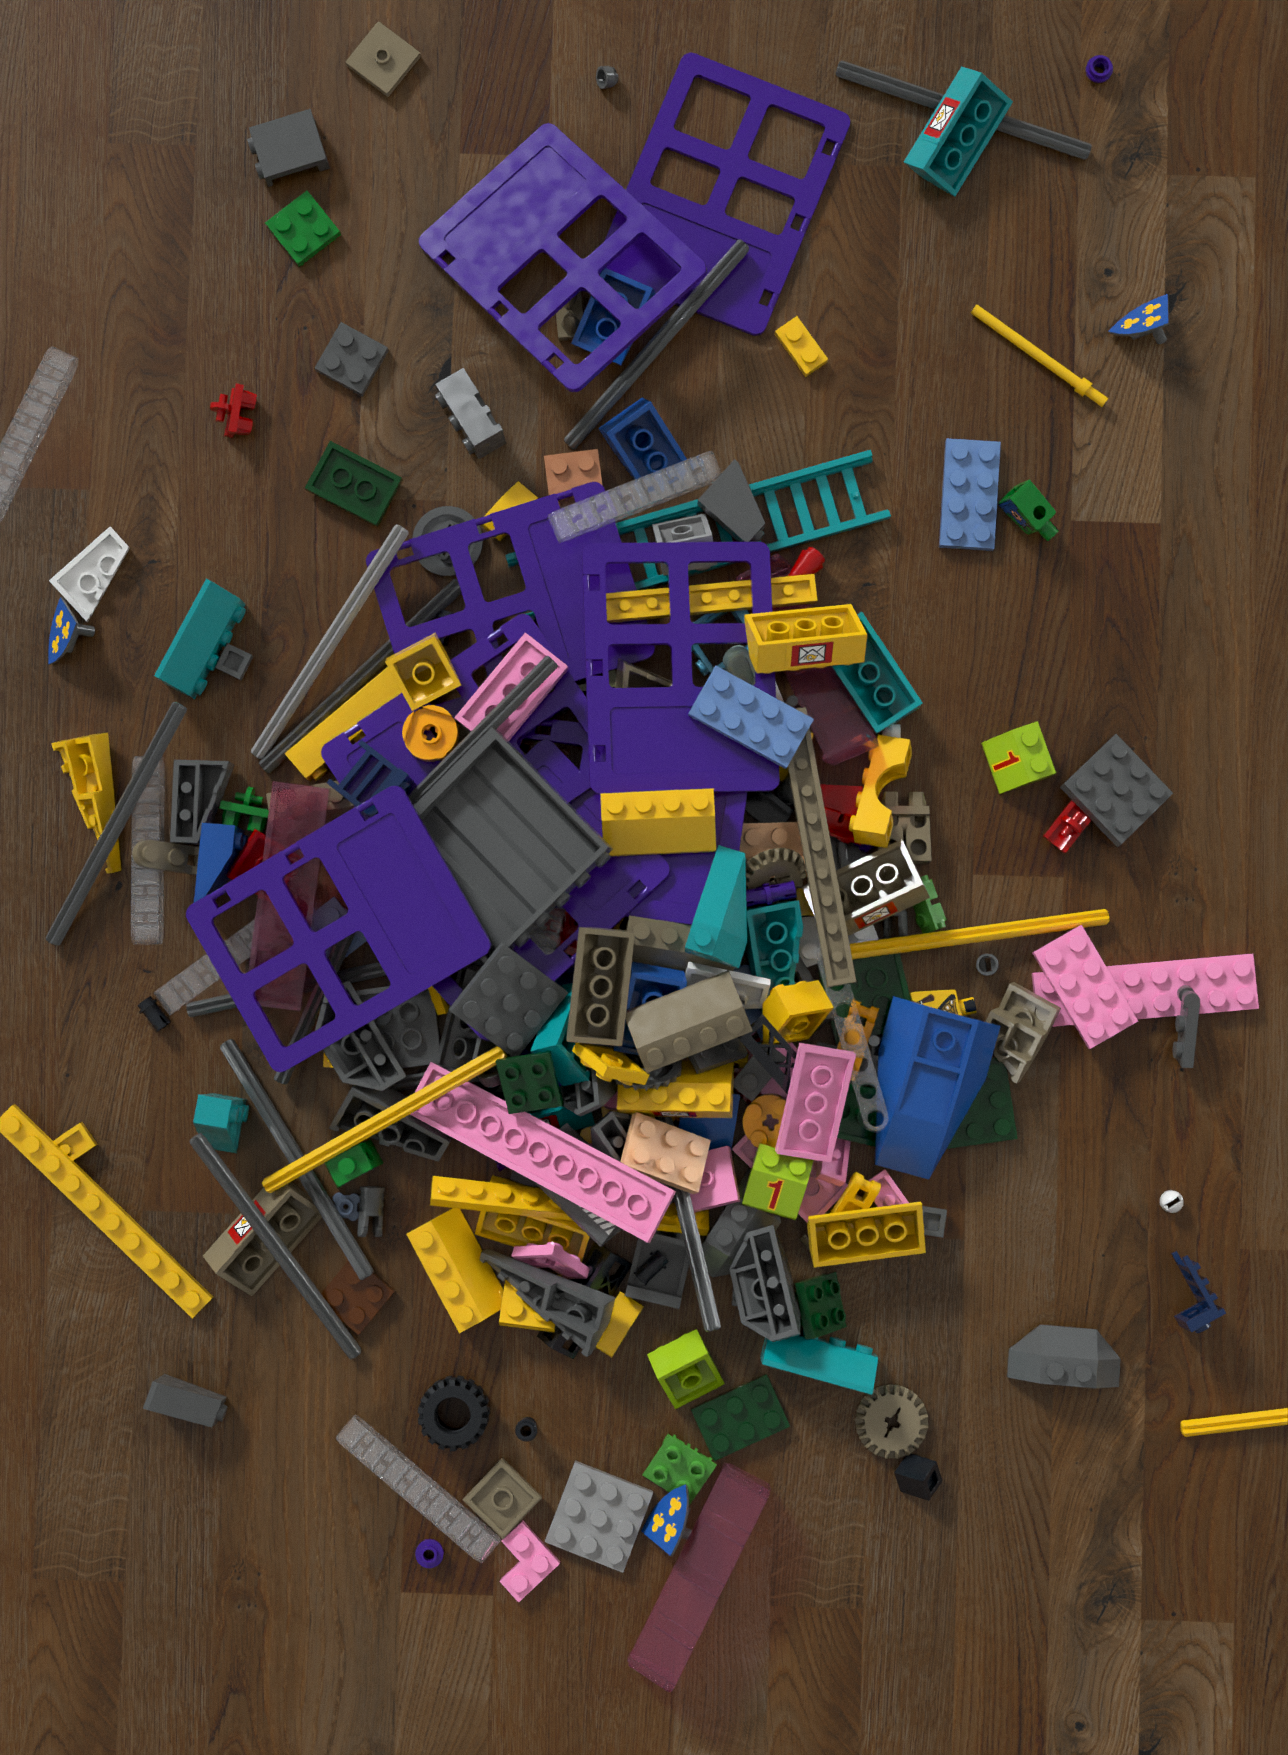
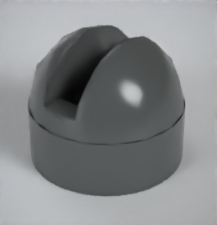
(606, 77)
(982, 966)

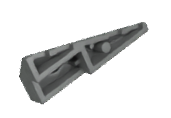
(571, 1306)

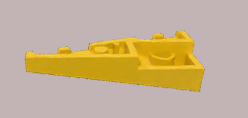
(90, 769)

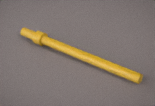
(1081, 386)

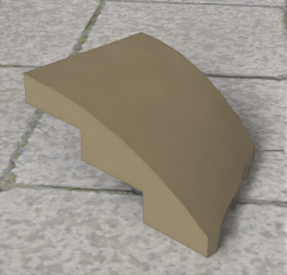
(1024, 1027)

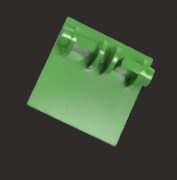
(679, 1465)

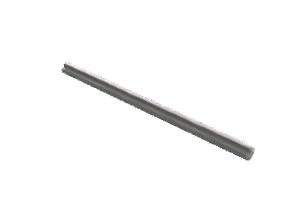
(329, 641)

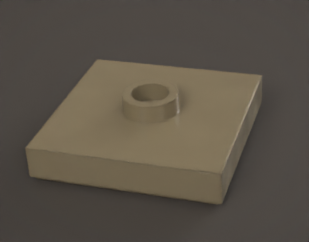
(383, 59)
(502, 1498)

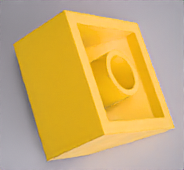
(423, 671)
(796, 1010)

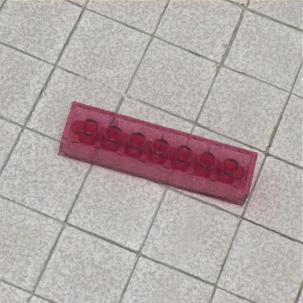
(293, 814)

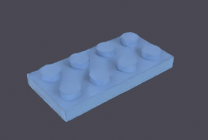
(969, 494)
(750, 717)

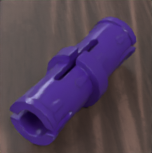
(770, 893)

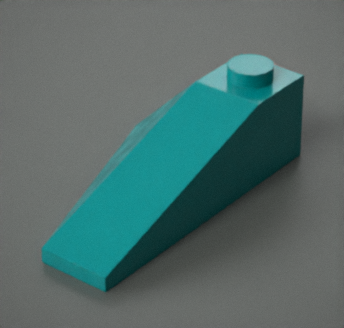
(721, 916)
(774, 941)

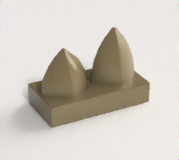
(569, 318)

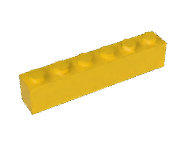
(307, 752)

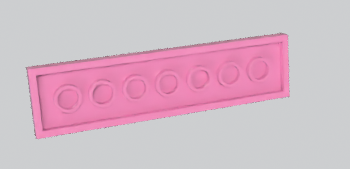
(1152, 987)

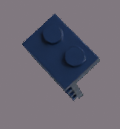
(395, 778)
(1205, 1311)

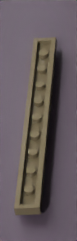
(820, 865)

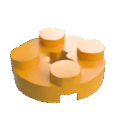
(423, 720)
(757, 1113)

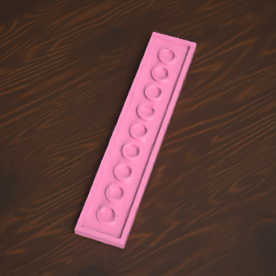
(547, 1156)

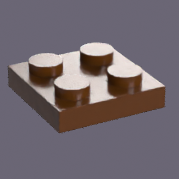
(356, 1299)

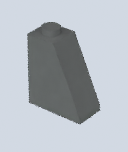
(733, 505)
(185, 1401)

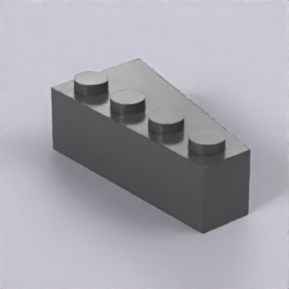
(409, 1132)

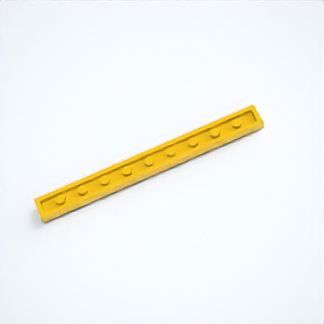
(525, 1202)
(103, 1211)

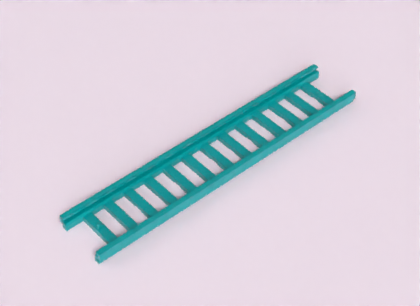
(767, 488)

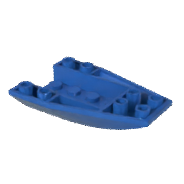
(928, 1079)

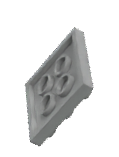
(599, 1516)

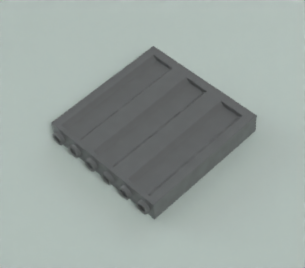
(509, 839)

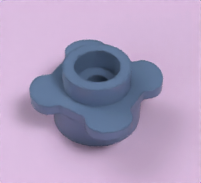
(351, 1200)

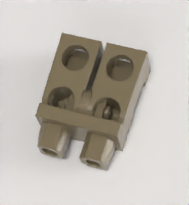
(912, 823)

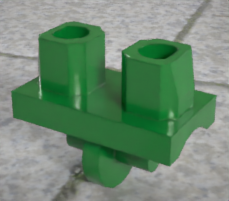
(233, 811)

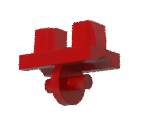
(238, 399)
(1067, 827)

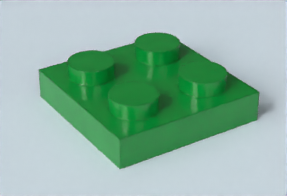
(303, 228)

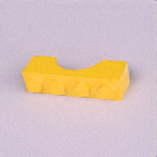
(888, 762)

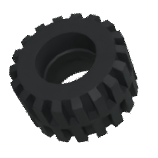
(439, 1432)

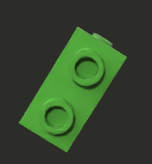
(929, 916)

